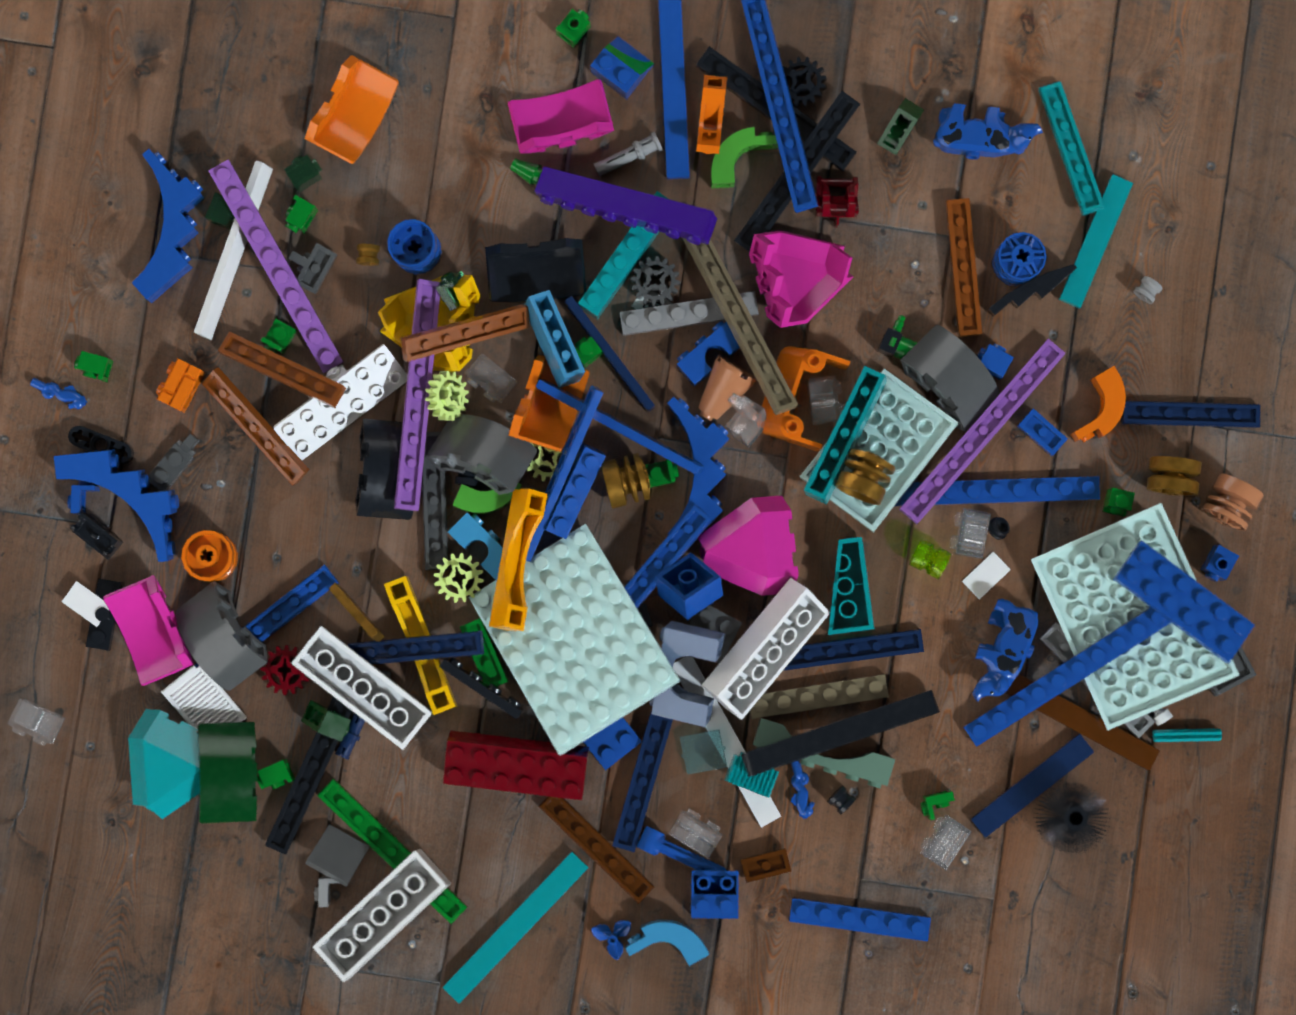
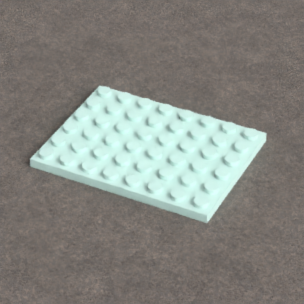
(1094, 605)
(582, 642)

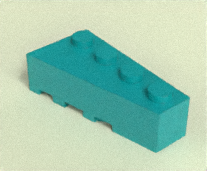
(851, 593)

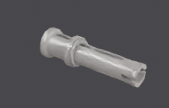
(638, 150)

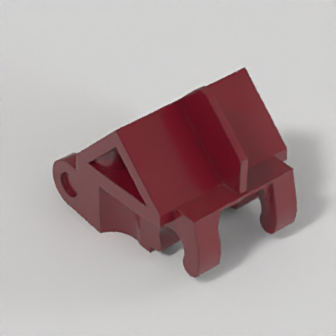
(837, 205)

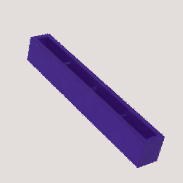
(626, 205)

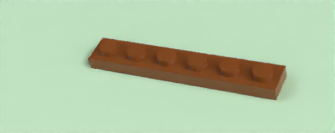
(963, 267)
(465, 332)
(282, 369)
(255, 426)

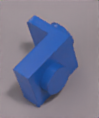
(77, 499)

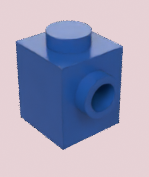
(995, 360)
(1219, 563)

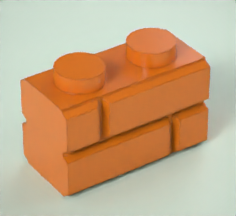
(180, 385)

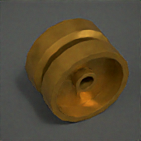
(1174, 476)

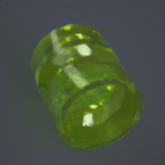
(930, 559)

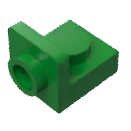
(278, 337)
(662, 473)
(939, 799)

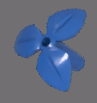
(614, 946)

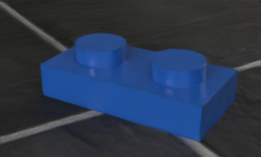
(1042, 432)

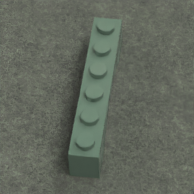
(869, 766)

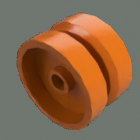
(196, 553)

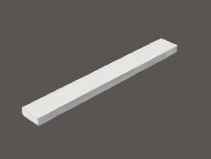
(230, 257)
(691, 680)

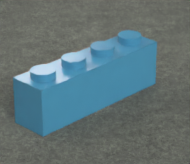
(554, 339)

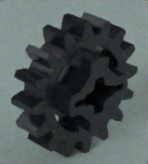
(807, 74)

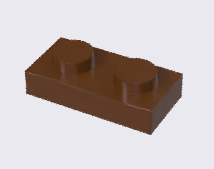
(765, 865)

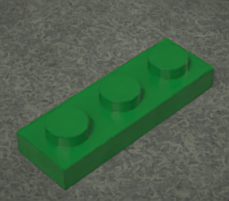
(488, 663)

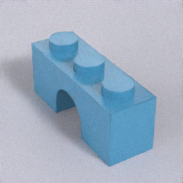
(470, 530)

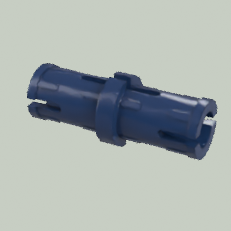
(351, 737)

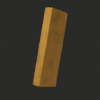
(356, 612)

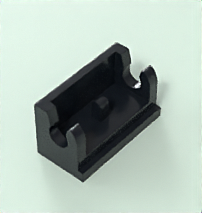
(96, 535)

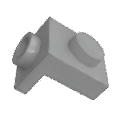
(322, 892)

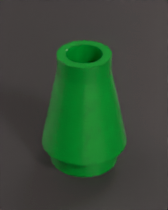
(526, 170)

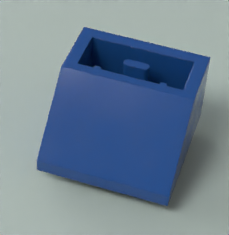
(714, 894)

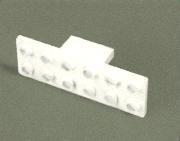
(365, 386)

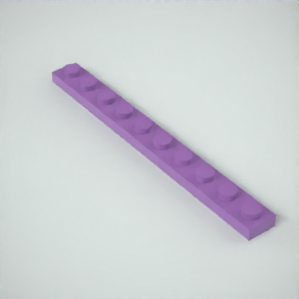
(276, 266)
(415, 408)
(982, 431)

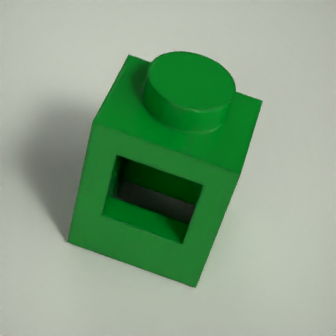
(570, 34)
(300, 215)
(588, 351)
(94, 365)
(1118, 501)
(275, 775)

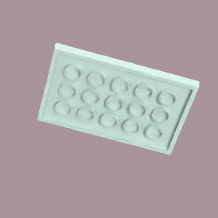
(903, 432)

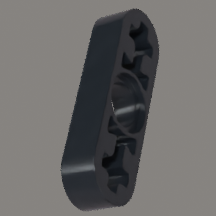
(88, 433)

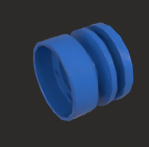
(402, 245)
(1014, 270)

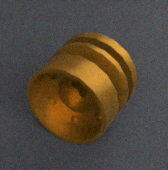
(866, 473)
(625, 480)

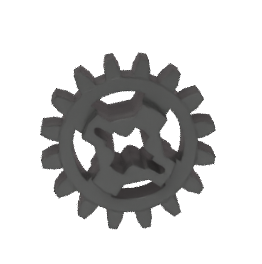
(648, 273)

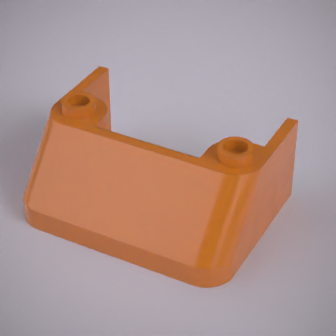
(792, 363)

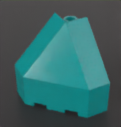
(163, 763)

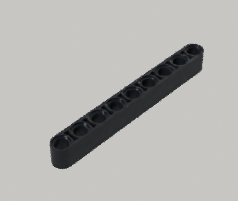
(840, 733)

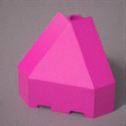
(797, 274)
(753, 546)

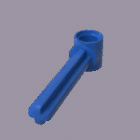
(654, 843)

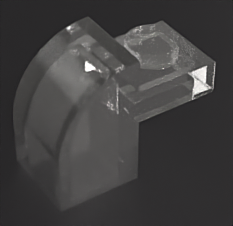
(748, 421)

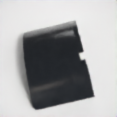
(525, 270)
(380, 458)

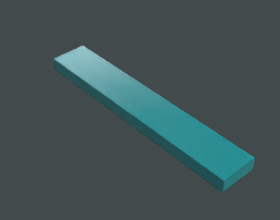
(1071, 148)
(1096, 241)

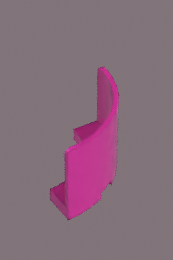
(561, 118)
(149, 630)

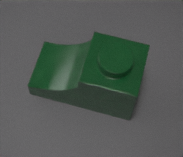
(900, 126)
(326, 721)

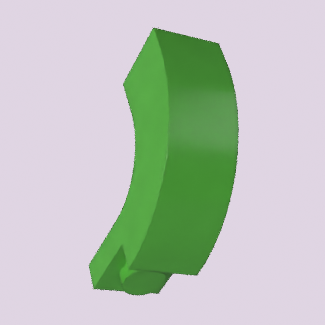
(732, 148)
(481, 501)

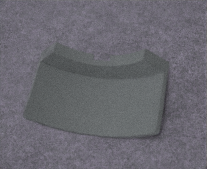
(953, 374)
(483, 449)
(216, 638)

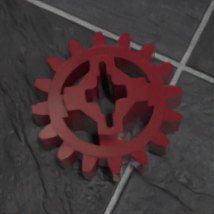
(276, 669)

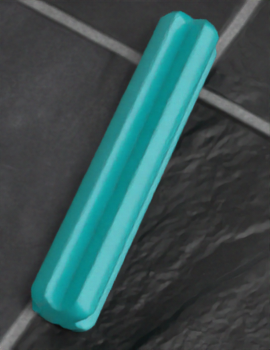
(1186, 735)

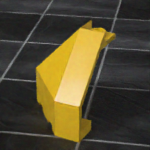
(399, 312)

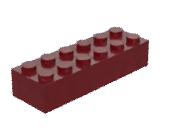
(514, 765)

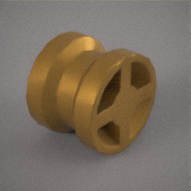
(368, 254)

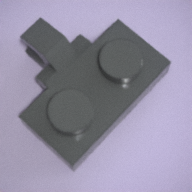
(313, 267)

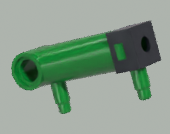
(893, 342)

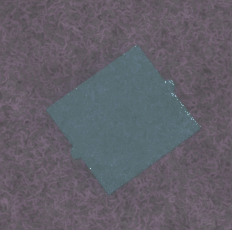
(703, 752)

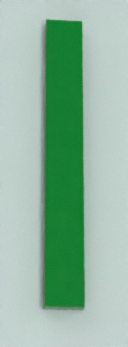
(382, 841)

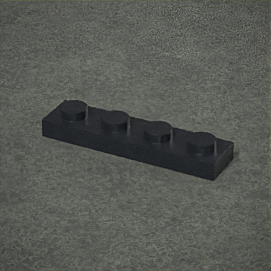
(490, 692)

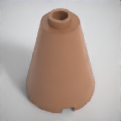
(722, 383)

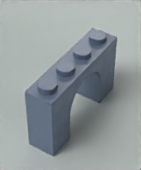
(682, 641)

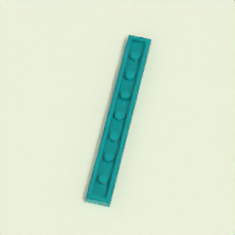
(515, 927)

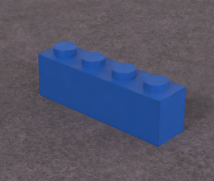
(575, 490)

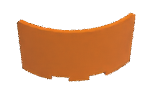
(354, 110)
(542, 417)

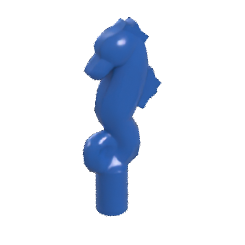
(69, 394)
(800, 799)

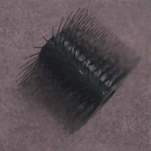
(1080, 824)

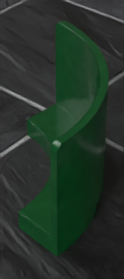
(227, 772)

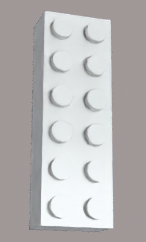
(766, 648)
(362, 687)
(381, 915)

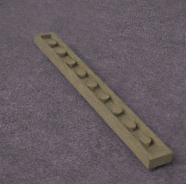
(743, 327)

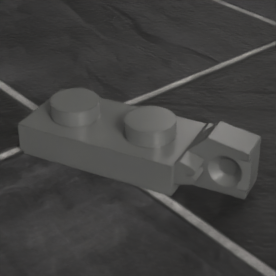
(173, 463)

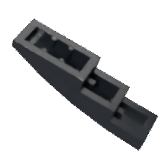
(1039, 286)

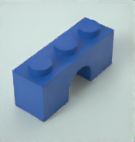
(693, 364)

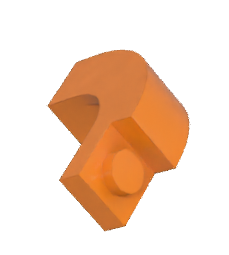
(711, 114)
(1112, 404)

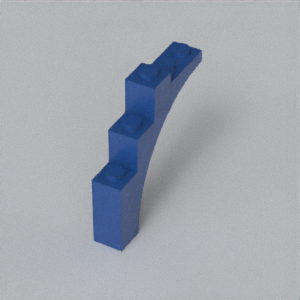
(168, 262)
(704, 446)
(131, 486)

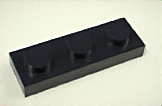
(102, 635)

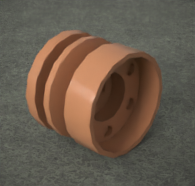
(1230, 506)

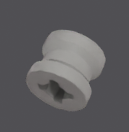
(1148, 290)

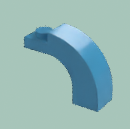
(672, 932)

